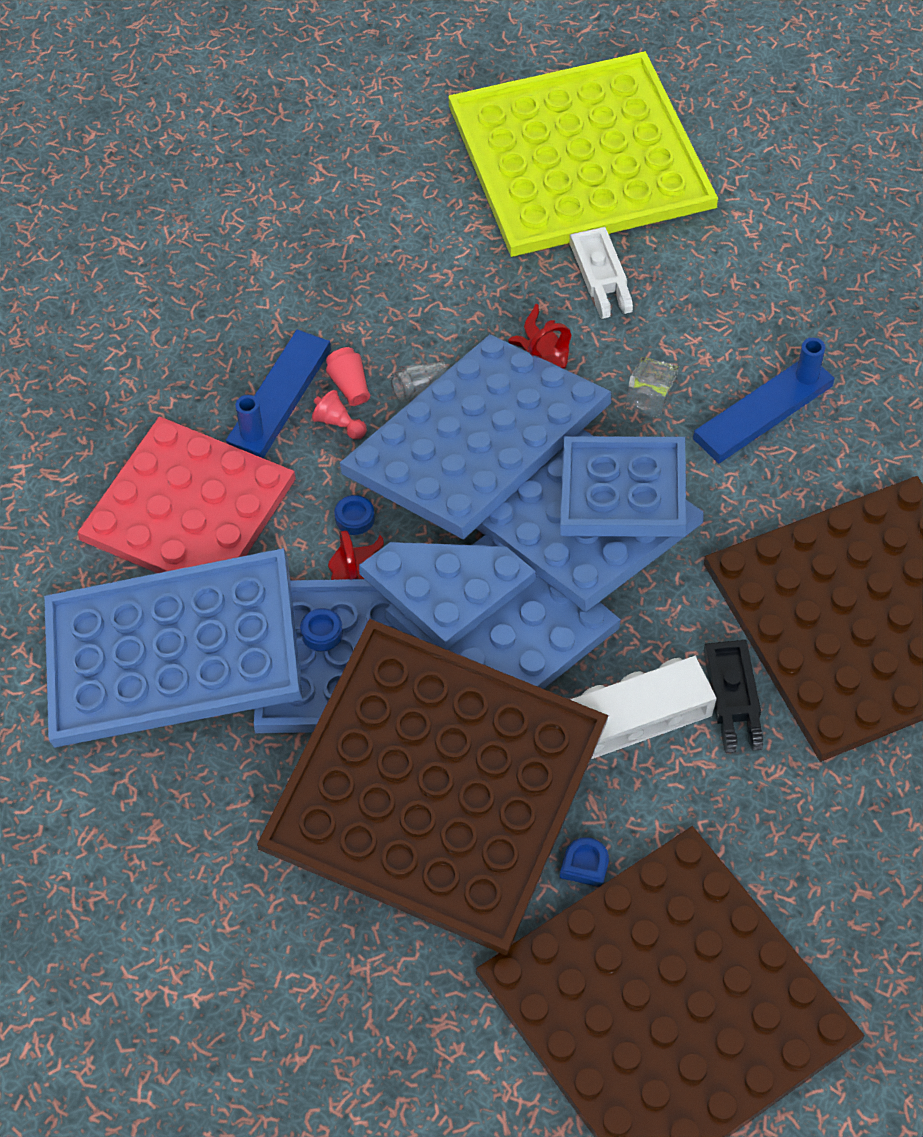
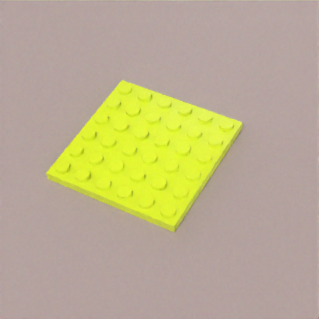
(580, 152)

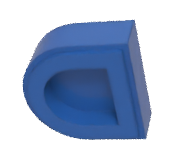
(585, 862)

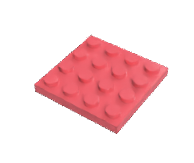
(185, 501)

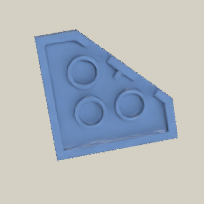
(447, 585)

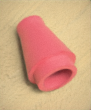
(348, 374)

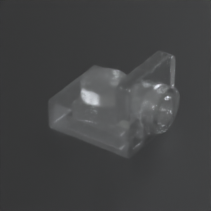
(649, 386)

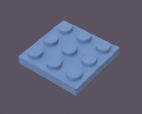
(623, 486)

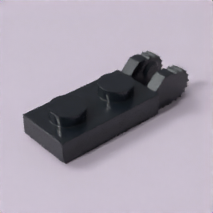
(735, 690)

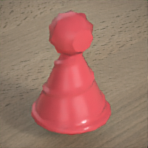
(332, 411)

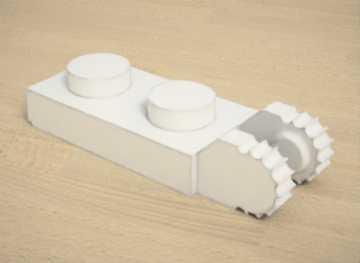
(601, 269)

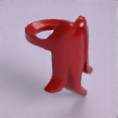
(544, 342)
(347, 559)

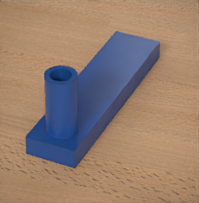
(767, 404)
(268, 410)

